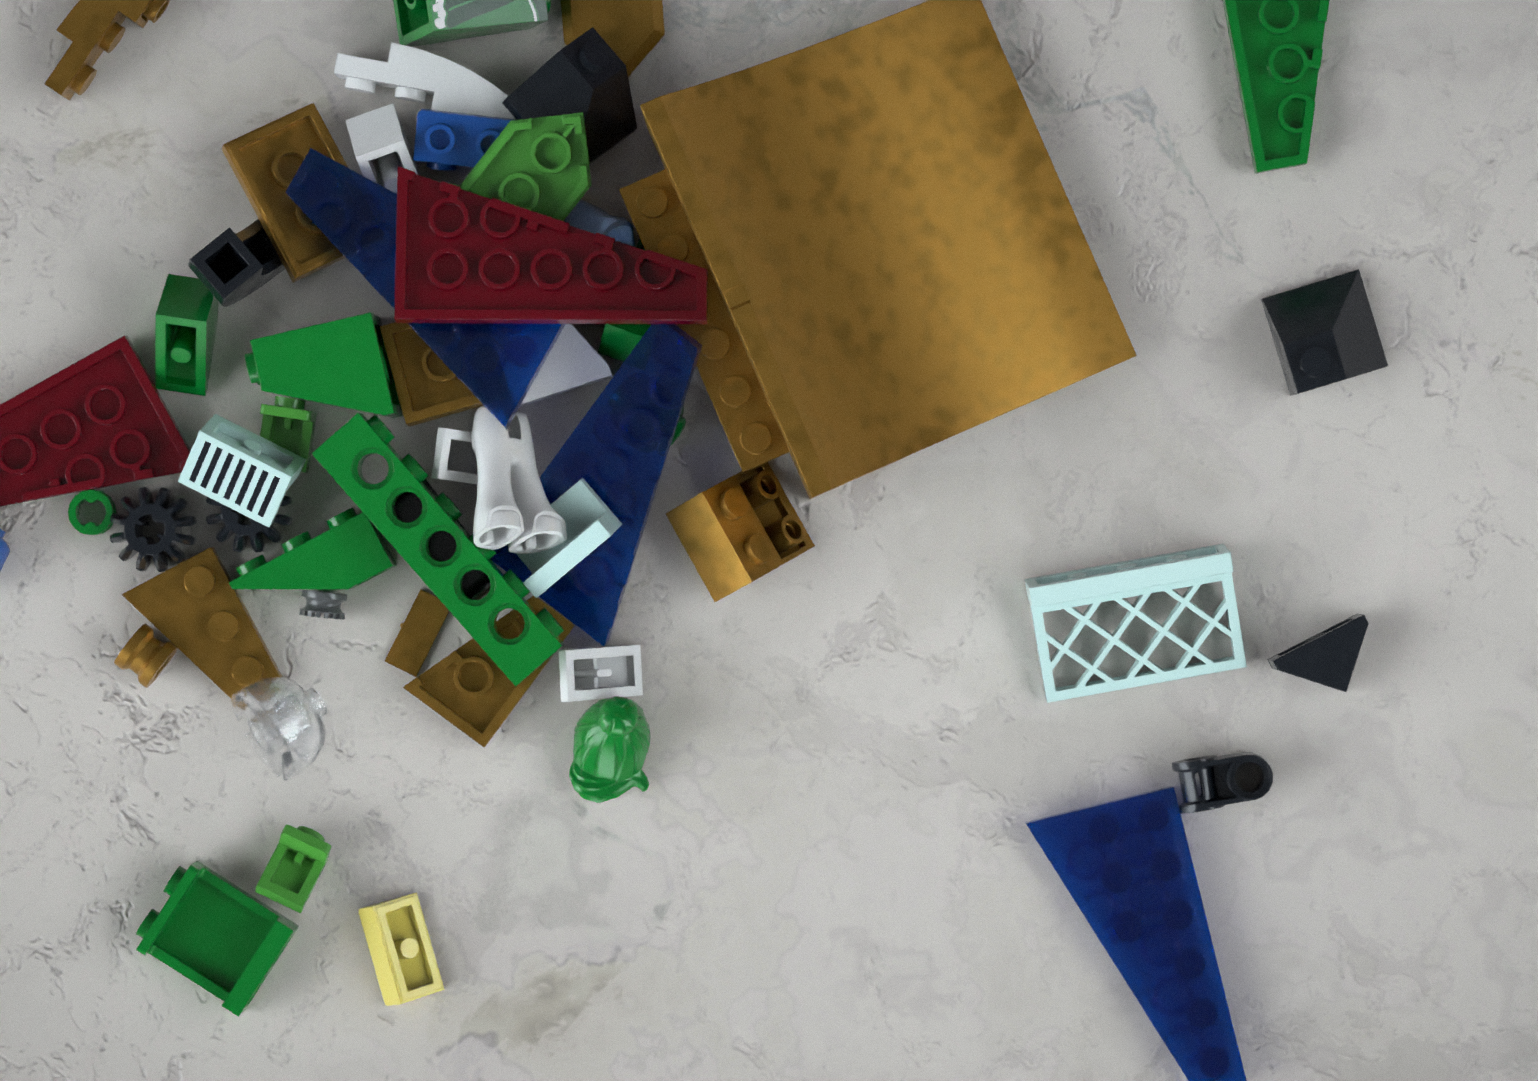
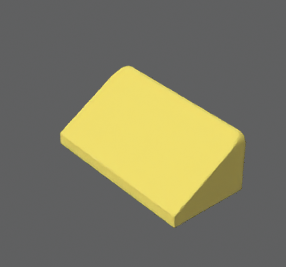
(401, 949)

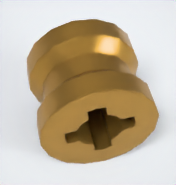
(145, 655)

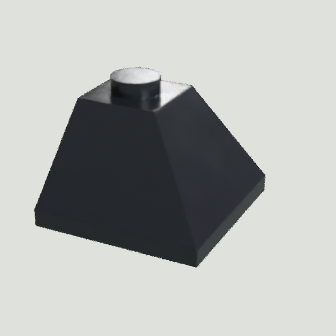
(580, 79)
(1324, 332)

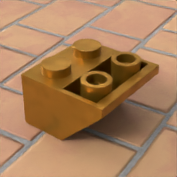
(739, 530)

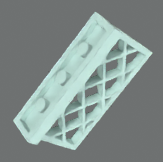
(1132, 579)

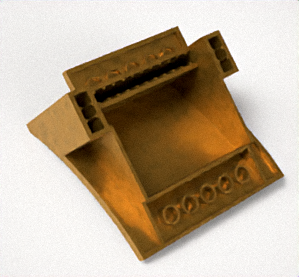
(874, 245)

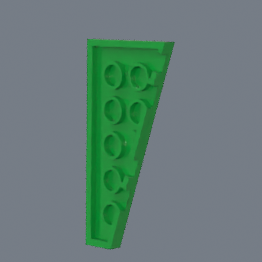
(1277, 70)

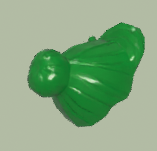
(610, 750)

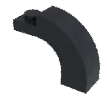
(237, 263)

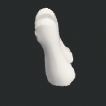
(509, 491)

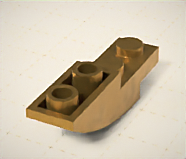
(96, 28)

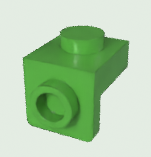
(289, 426)
(294, 867)

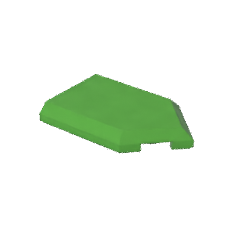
(536, 165)

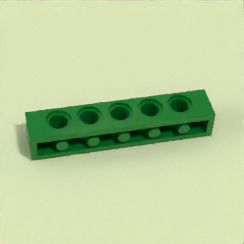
(343, 460)

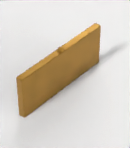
(417, 633)

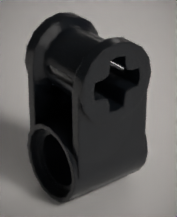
(1218, 781)

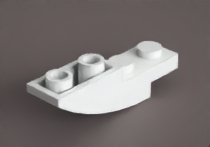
(422, 73)

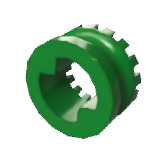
(91, 527)

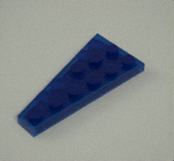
(360, 221)

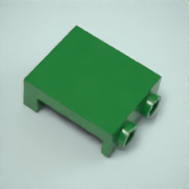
(216, 935)

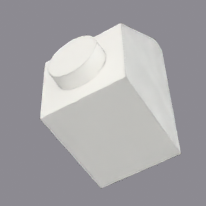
(381, 146)

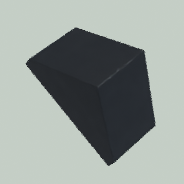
(1327, 656)

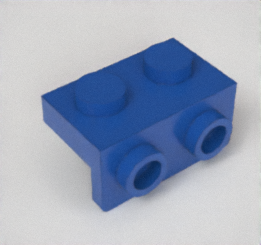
(454, 138)

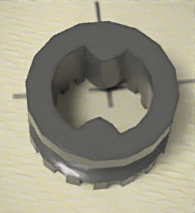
(324, 603)

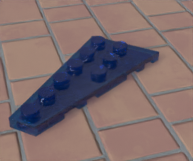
(621, 457)
(1142, 899)

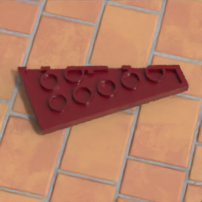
(507, 264)
(88, 429)

